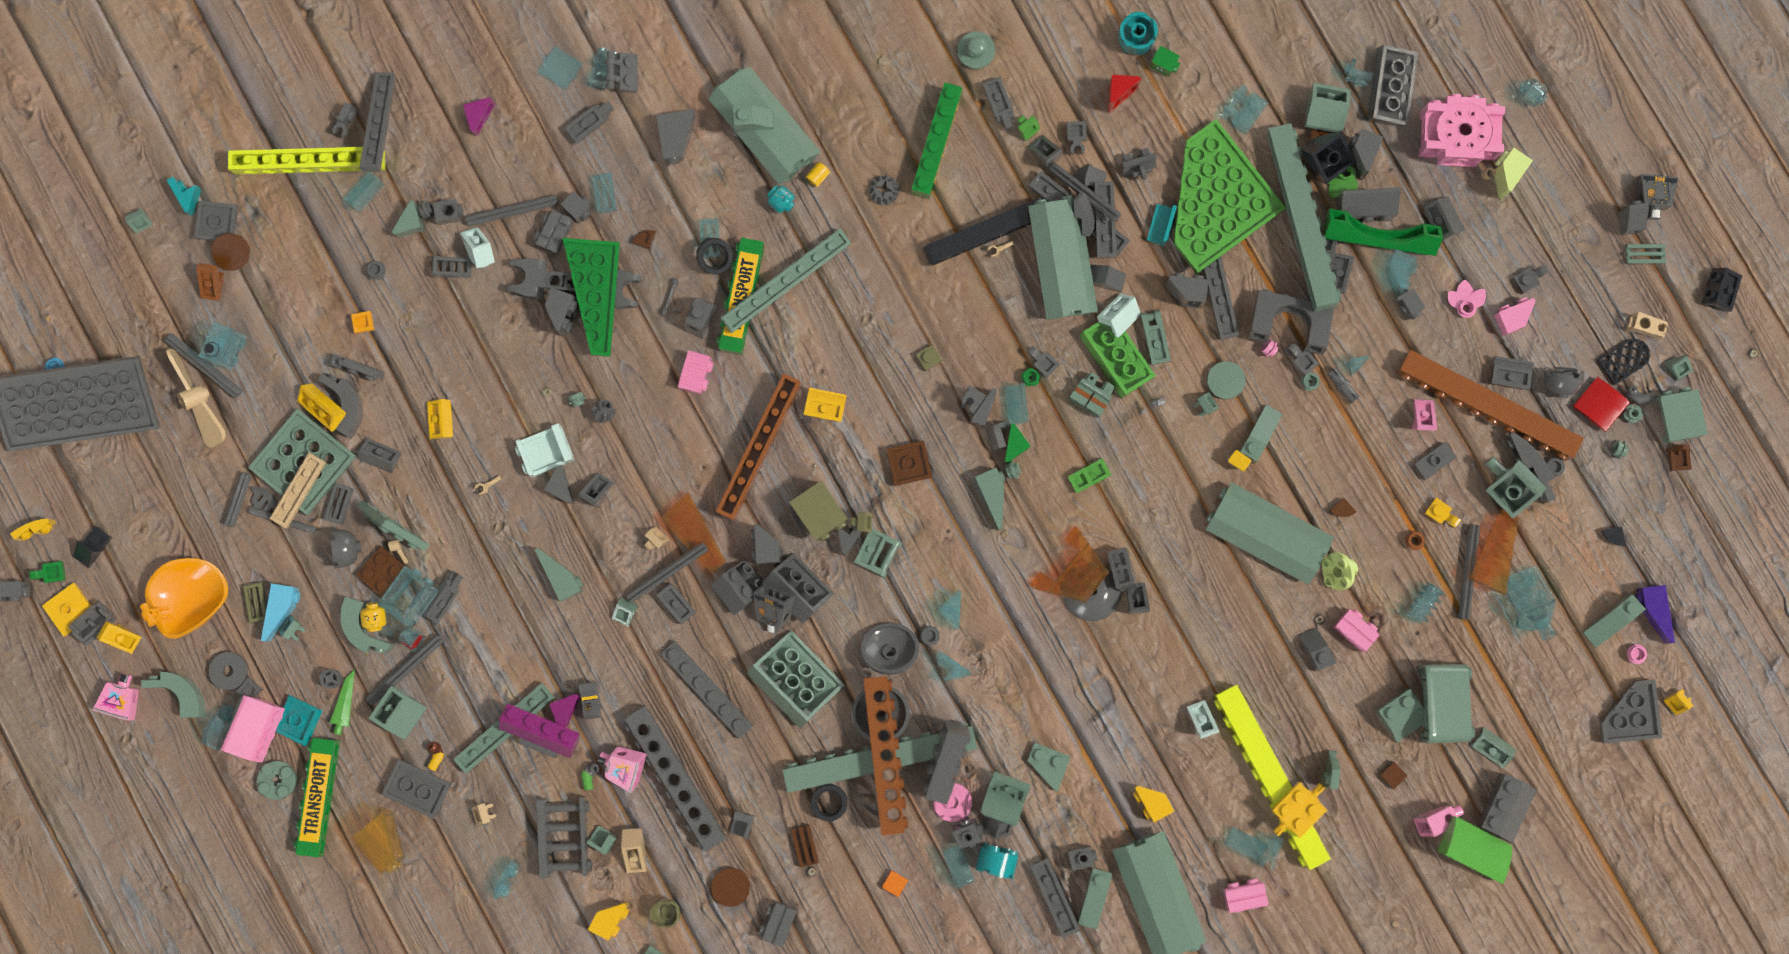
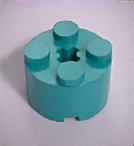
(1145, 26)
(997, 861)

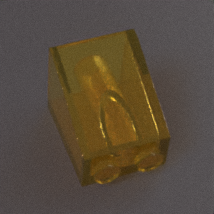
(381, 842)

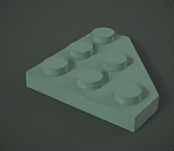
(391, 526)

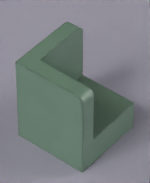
(602, 840)

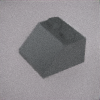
(1364, 149)

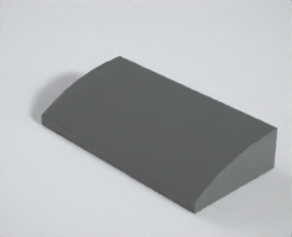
(1392, 86)

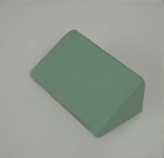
(1493, 747)

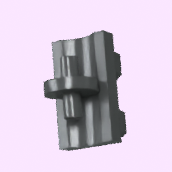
(1139, 166)

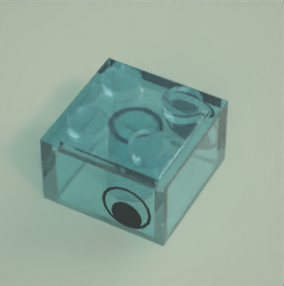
(223, 346)

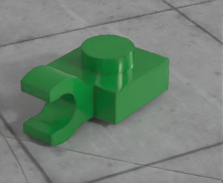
(51, 572)

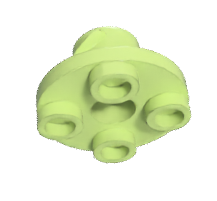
(1339, 571)

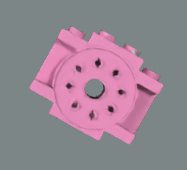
(1461, 131)

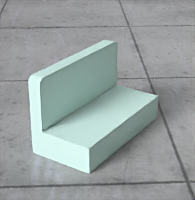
(1120, 313)

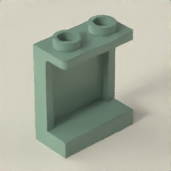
(1682, 415)

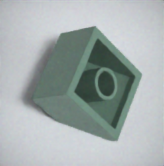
(1401, 714)

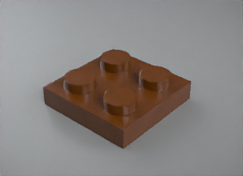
(909, 463)
(380, 571)

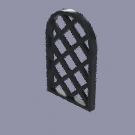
(1607, 371)

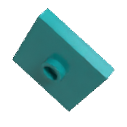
(298, 720)

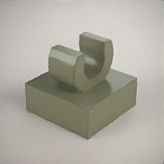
(863, 522)

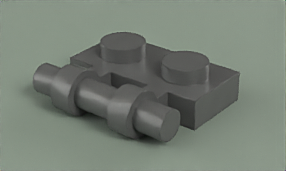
(626, 72)

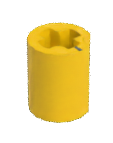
(817, 174)

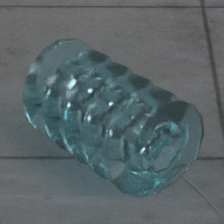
(1425, 603)

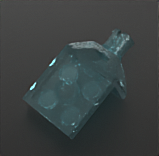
(1532, 602)

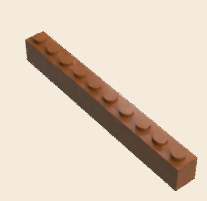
(1489, 405)

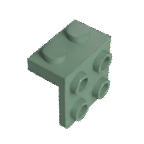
(1005, 798)

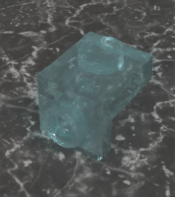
(1359, 77)

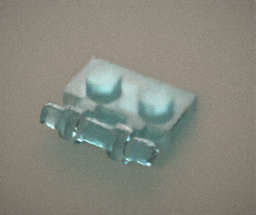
(1248, 113)

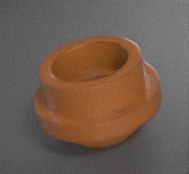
(1420, 540)

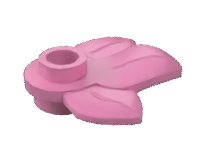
(1466, 297)

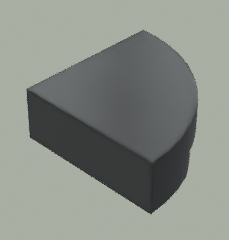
(249, 688)

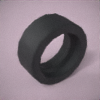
(714, 241)
(814, 802)

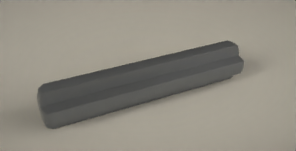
(237, 499)

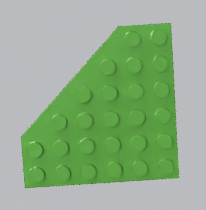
(1219, 198)

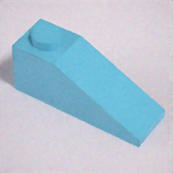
(280, 605)

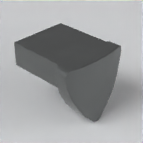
(1088, 175)
(995, 435)

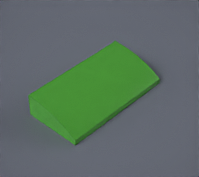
(1117, 358)
(1476, 849)

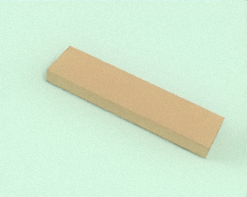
(298, 490)

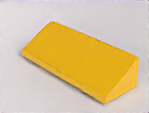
(320, 406)

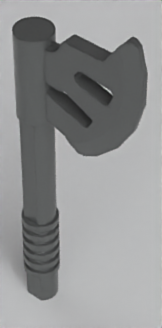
(265, 513)

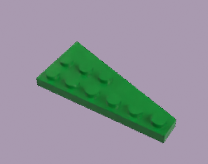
(595, 282)

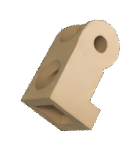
(1647, 325)

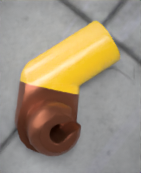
(437, 755)

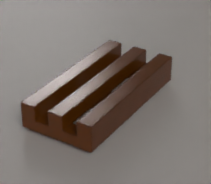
(798, 852)

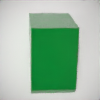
(1016, 444)

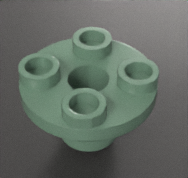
(976, 50)

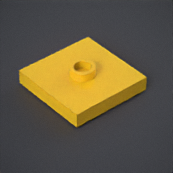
(66, 607)

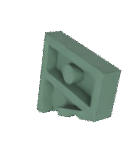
(1049, 764)
(1332, 773)

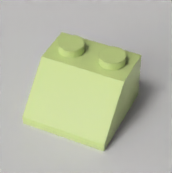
(1509, 171)

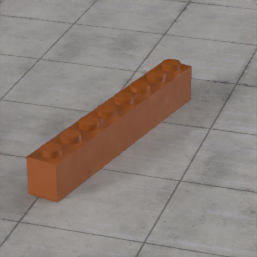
(759, 447)

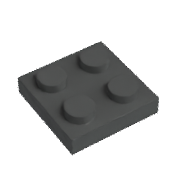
(215, 220)

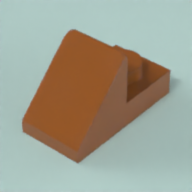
(209, 281)

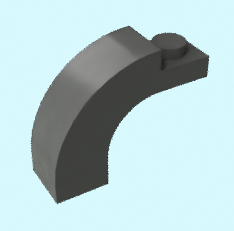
(350, 403)

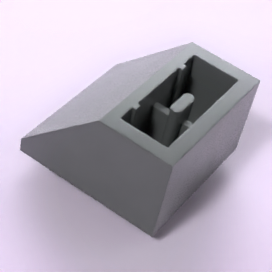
(1187, 290)
(561, 310)
(767, 549)
(738, 586)

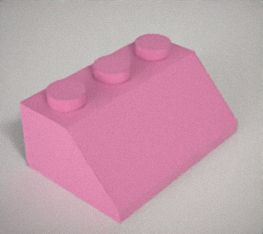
(253, 729)

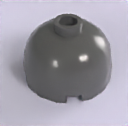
(1563, 381)
(344, 548)

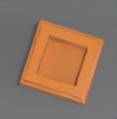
(895, 883)

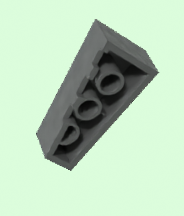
(946, 762)

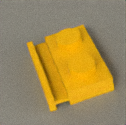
(825, 405)

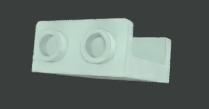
(544, 451)

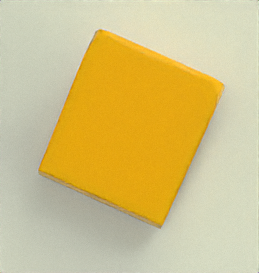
(1239, 460)

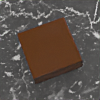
(1393, 775)

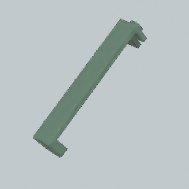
(778, 149)
(1062, 259)
(1269, 533)
(1159, 895)

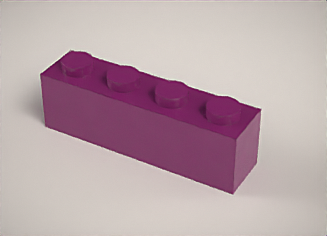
(539, 731)

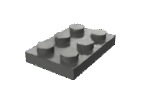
(416, 789)

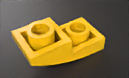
(26, 531)

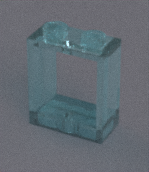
(418, 604)

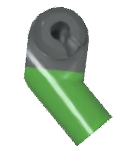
(587, 775)

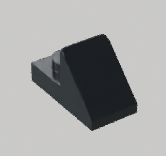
(89, 549)

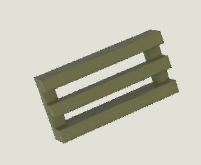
(260, 585)

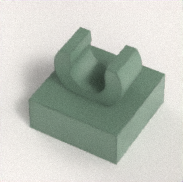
(138, 220)
(1207, 403)
(290, 627)

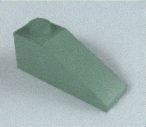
(1260, 433)
(992, 490)
(562, 580)
(1614, 620)
(1094, 897)

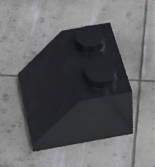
(1328, 156)

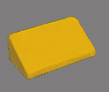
(439, 419)

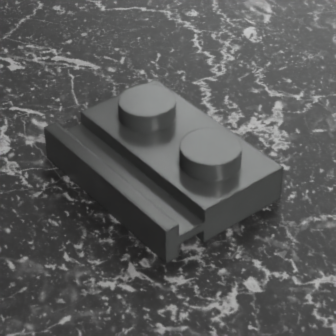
(1511, 373)

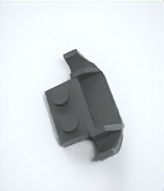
(1340, 264)

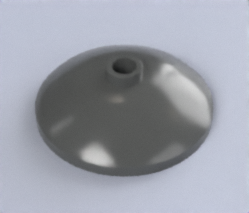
(1098, 605)
(886, 640)
(901, 713)

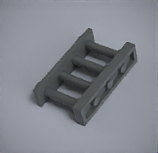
(545, 828)

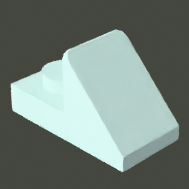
(1202, 719)

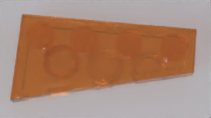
(692, 530)

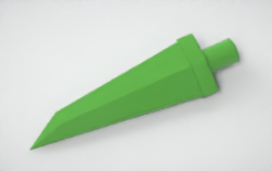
(342, 710)

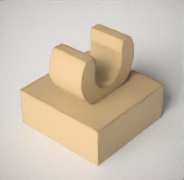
(656, 538)
(481, 815)

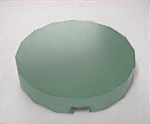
(1226, 380)

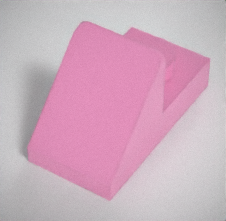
(1424, 415)

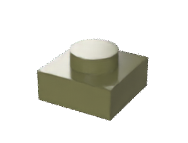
(928, 357)

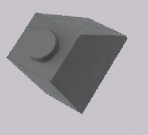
(675, 134)

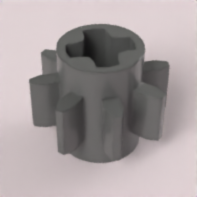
(603, 411)

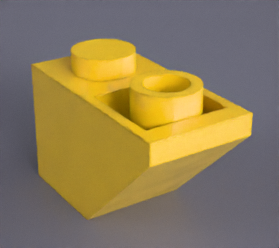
(1155, 803)
(607, 920)

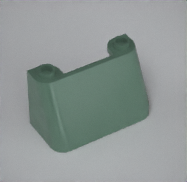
(1446, 703)

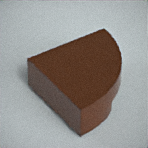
(644, 239)
(1342, 509)

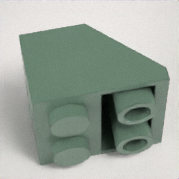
(1327, 107)
(398, 712)

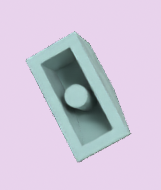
(478, 247)

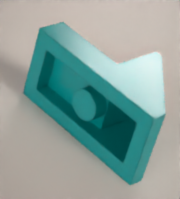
(187, 197)

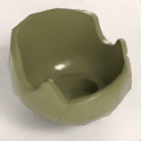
(665, 913)

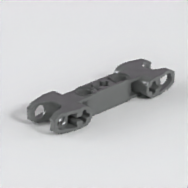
(540, 279)

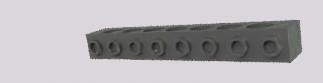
(632, 724)

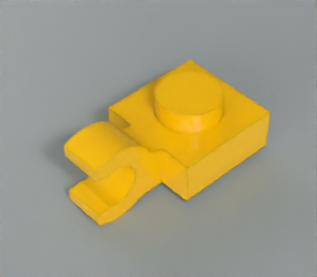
(1440, 512)

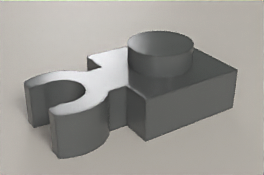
(1076, 133)

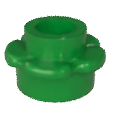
(1035, 377)

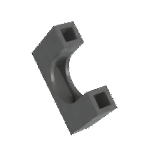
(1270, 304)

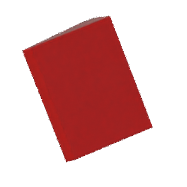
(1120, 89)

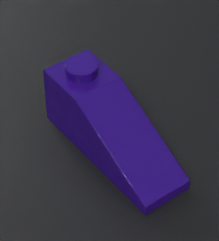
(1657, 610)

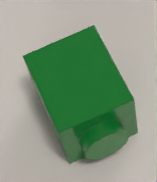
(1165, 61)

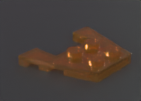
(1081, 574)

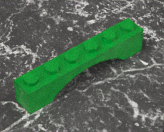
(1419, 239)

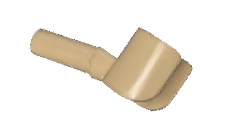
(1484, 171)
(1000, 248)
(486, 485)
(396, 545)

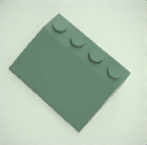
(795, 679)

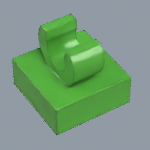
(1028, 127)

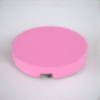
(958, 805)

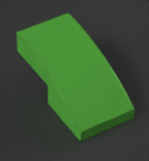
(1089, 475)

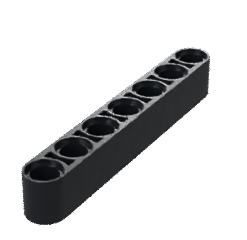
(978, 234)

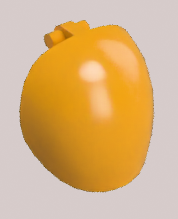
(183, 596)

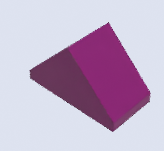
(477, 113)
(564, 709)

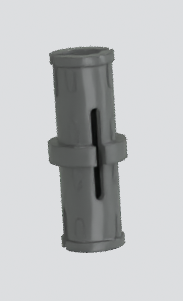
(1343, 385)

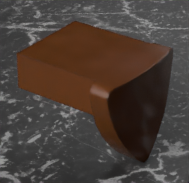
(1679, 457)

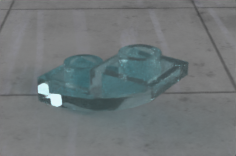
(504, 884)

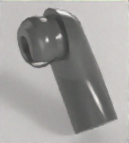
(1638, 398)

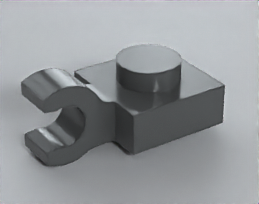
(344, 118)
(1528, 279)
(1303, 361)
(1044, 363)

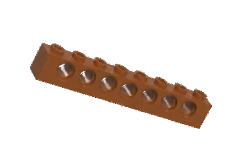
(887, 825)

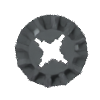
(888, 197)

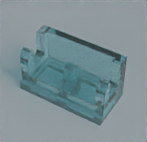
(958, 866)

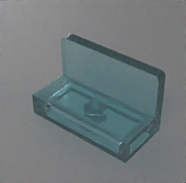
(364, 191)
(1016, 404)
(1245, 844)

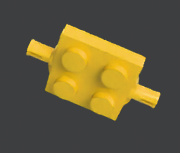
(1299, 809)

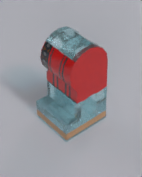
(412, 638)

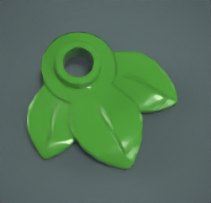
(1343, 183)

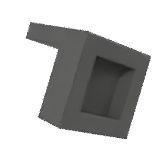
(742, 824)
(996, 828)

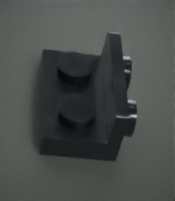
(1722, 288)

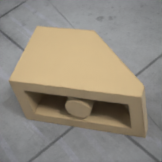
(633, 850)

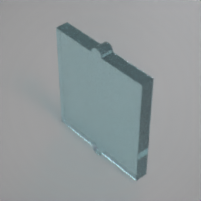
(560, 68)

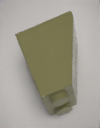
(819, 511)

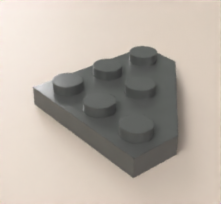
(1634, 715)

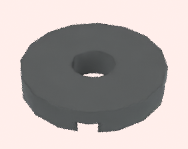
(217, 668)

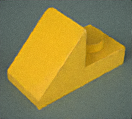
(119, 637)

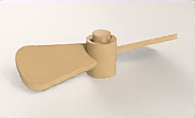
(196, 398)

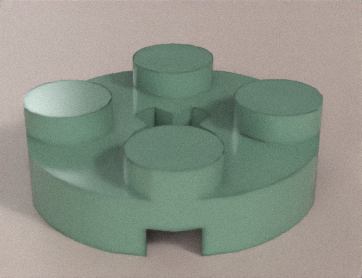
(267, 786)

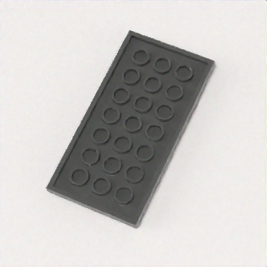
(75, 403)

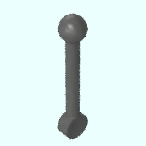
(674, 281)

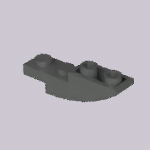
(1533, 461)

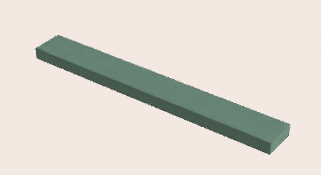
(785, 280)

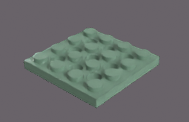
(289, 463)

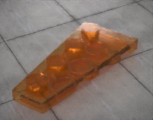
(1494, 561)

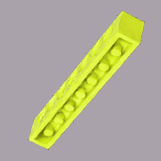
(296, 160)

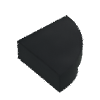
(1615, 536)

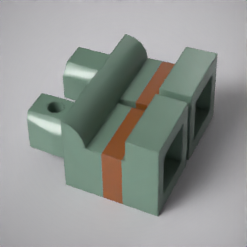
(1086, 389)

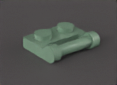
(871, 550)

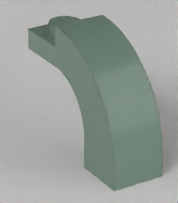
(355, 632)
(188, 693)

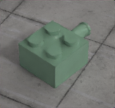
(1513, 487)

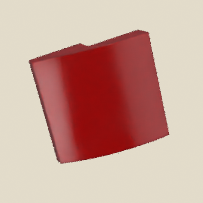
(1601, 404)

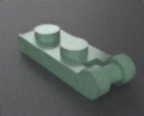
(1155, 338)

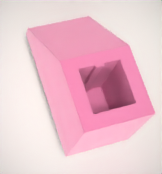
(1516, 317)

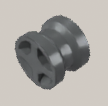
(327, 677)

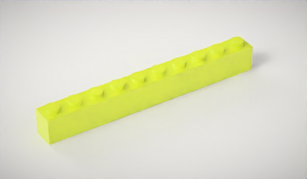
(1266, 769)

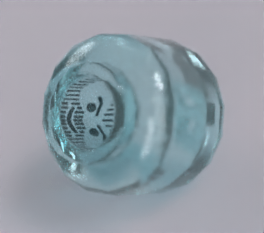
(1533, 92)

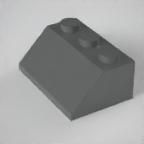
(1370, 203)
(800, 581)
(1506, 807)

